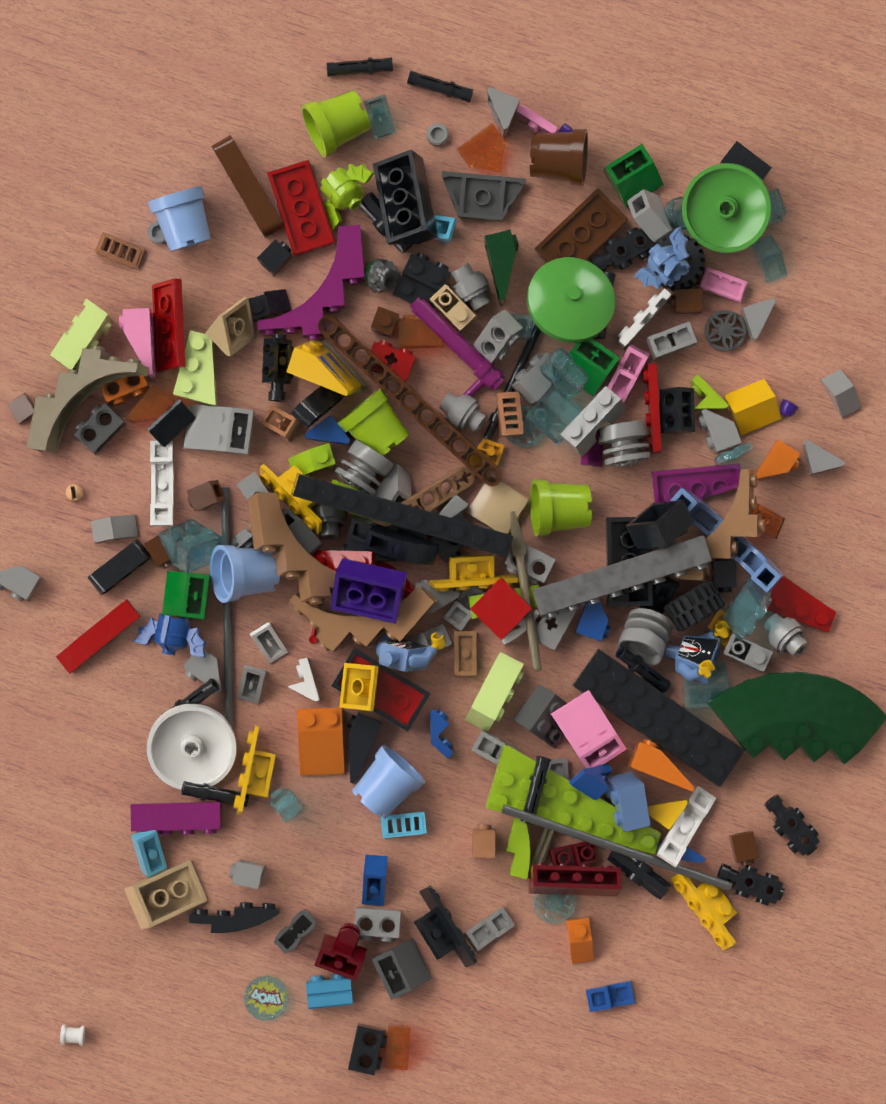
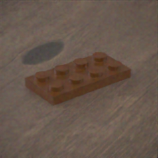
(583, 229)

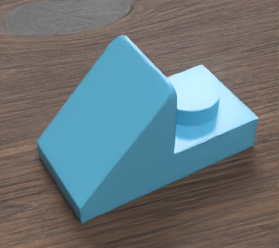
(445, 228)

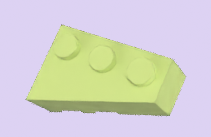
(82, 334)
(198, 379)
(494, 692)

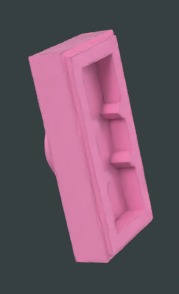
(535, 121)
(723, 285)

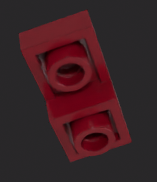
(574, 854)

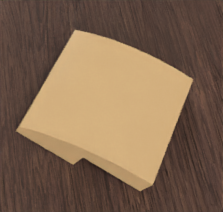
(495, 504)

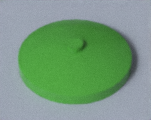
(726, 207)
(570, 300)

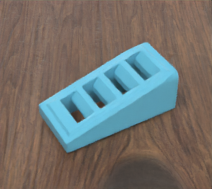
(422, 824)

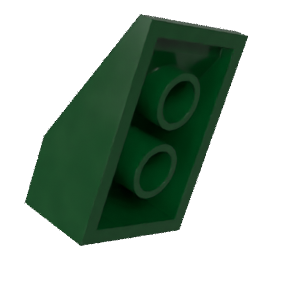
(501, 253)

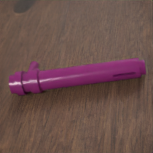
(482, 368)

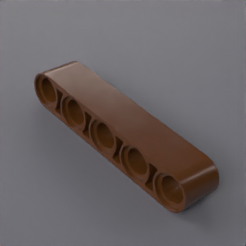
(247, 186)

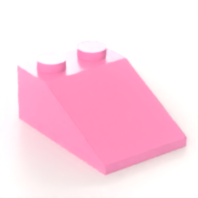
(139, 330)

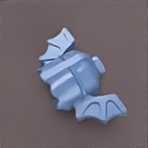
(666, 263)

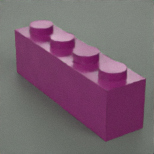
(177, 816)

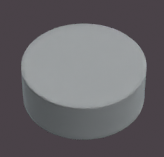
(437, 134)
(155, 233)

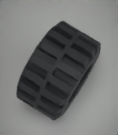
(697, 264)
(694, 606)

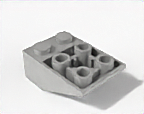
(220, 429)

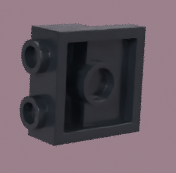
(421, 279)

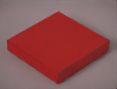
(501, 608)

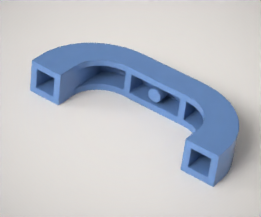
(759, 566)

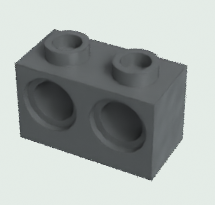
(103, 433)

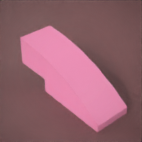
(628, 371)

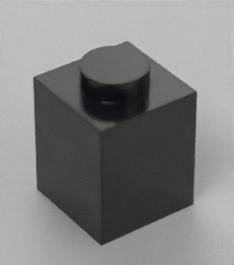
(275, 257)
(724, 575)

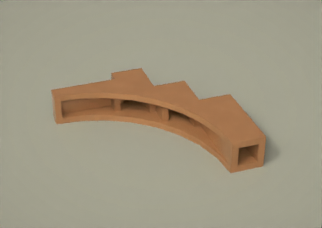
(738, 522)
(273, 535)
(338, 626)

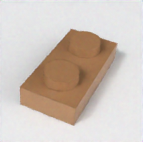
(465, 653)

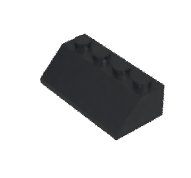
(405, 199)
(620, 548)

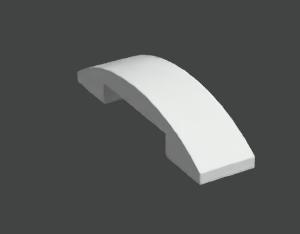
(162, 484)
(685, 826)

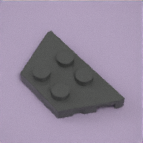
(482, 195)

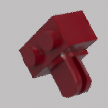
(342, 953)

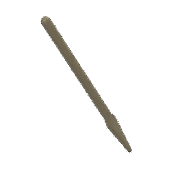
(519, 549)

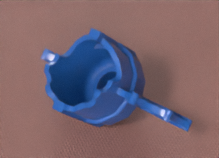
(172, 635)

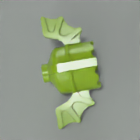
(344, 191)

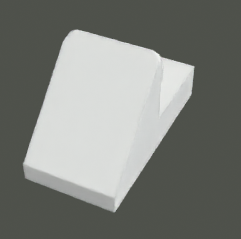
(308, 687)

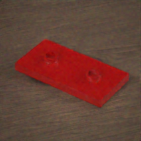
(301, 208)
(168, 325)

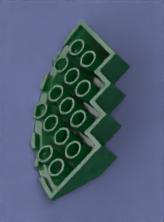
(797, 713)

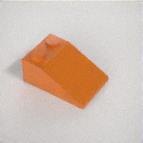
(321, 741)
(655, 763)

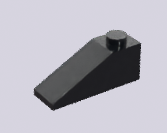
(361, 739)

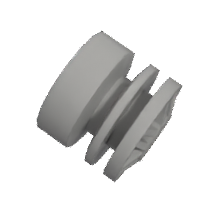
(624, 443)
(364, 468)
(646, 634)

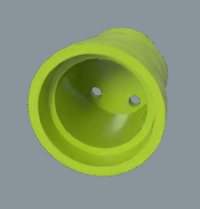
(335, 121)
(375, 423)
(559, 507)

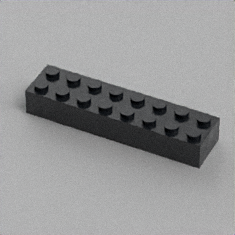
(659, 718)

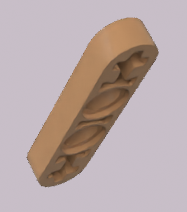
(435, 489)

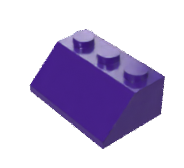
(368, 590)

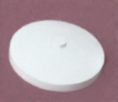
(191, 746)

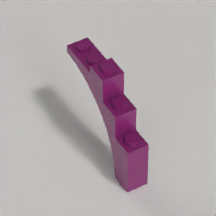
(347, 267)

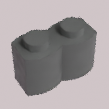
(299, 927)

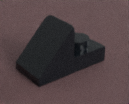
(269, 304)

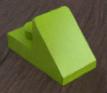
(711, 400)

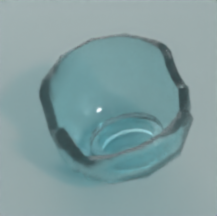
(674, 213)

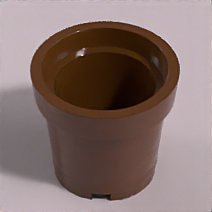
(560, 156)

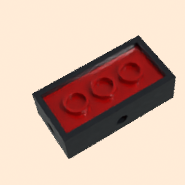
(395, 695)

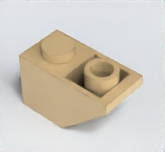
(453, 308)

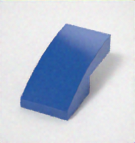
(689, 855)
(610, 996)

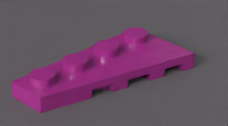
(700, 481)

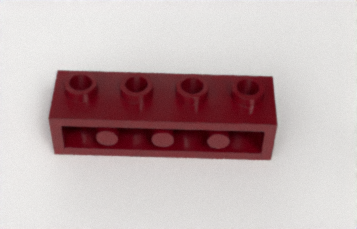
(574, 880)

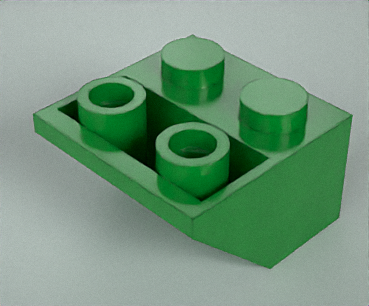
(633, 174)
(595, 361)
(186, 595)

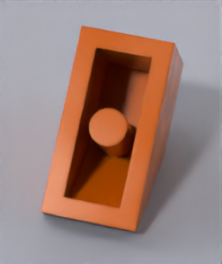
(778, 461)
(580, 939)

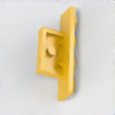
(283, 487)
(471, 571)
(257, 772)
(709, 906)

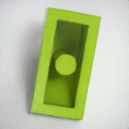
(314, 460)

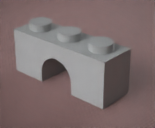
(582, 430)

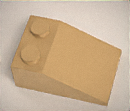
(165, 894)

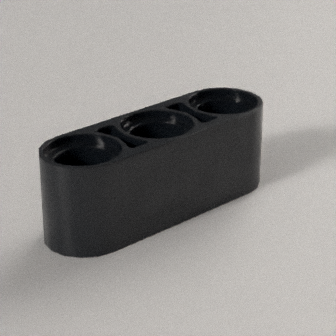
(316, 406)
(119, 567)

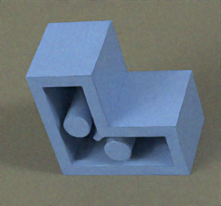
(630, 801)

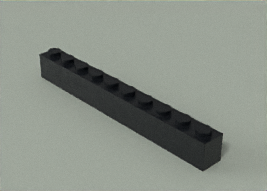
(401, 515)

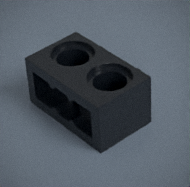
(677, 410)
(362, 1048)

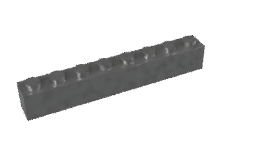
(621, 576)

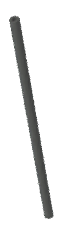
(227, 618)
(607, 844)

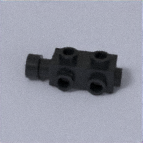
(631, 250)
(276, 359)
(795, 832)
(758, 884)

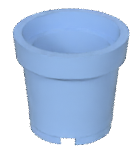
(182, 218)
(241, 572)
(387, 782)

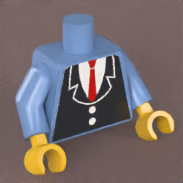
(698, 653)
(407, 654)

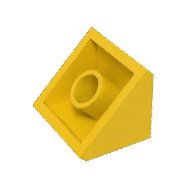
(753, 407)
(359, 686)

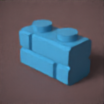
(329, 992)

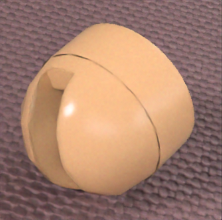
(79, 492)

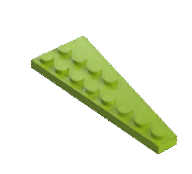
(562, 802)

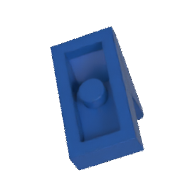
(592, 781)

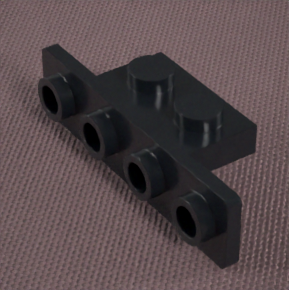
(440, 930)

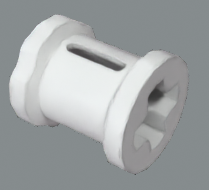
(72, 1035)

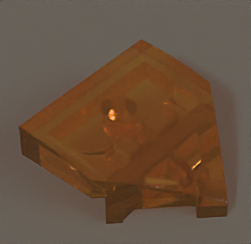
(484, 149)

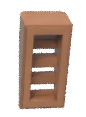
(122, 243)
(501, 415)

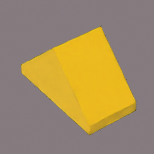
(667, 812)

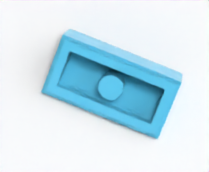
(149, 852)

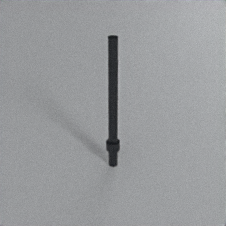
(494, 421)

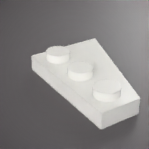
(643, 318)

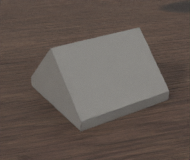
(503, 109)

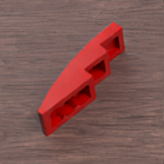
(98, 636)

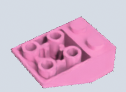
(588, 730)

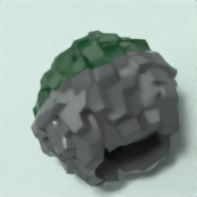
(381, 275)

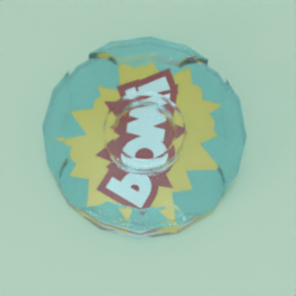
(266, 997)

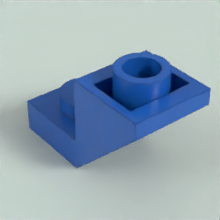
(438, 724)

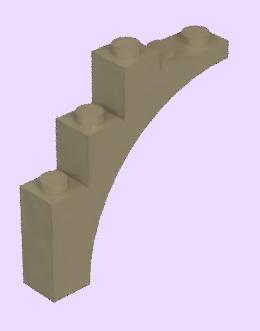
(54, 411)

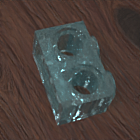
(285, 803)

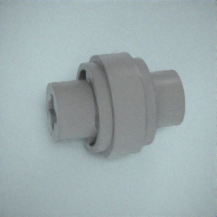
(471, 286)
(463, 412)
(786, 635)

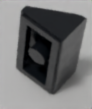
(171, 423)
(662, 594)

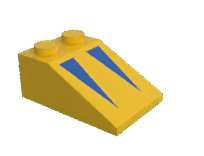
(321, 367)

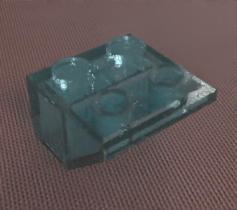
(553, 414)
(189, 545)
(747, 608)
(697, 694)

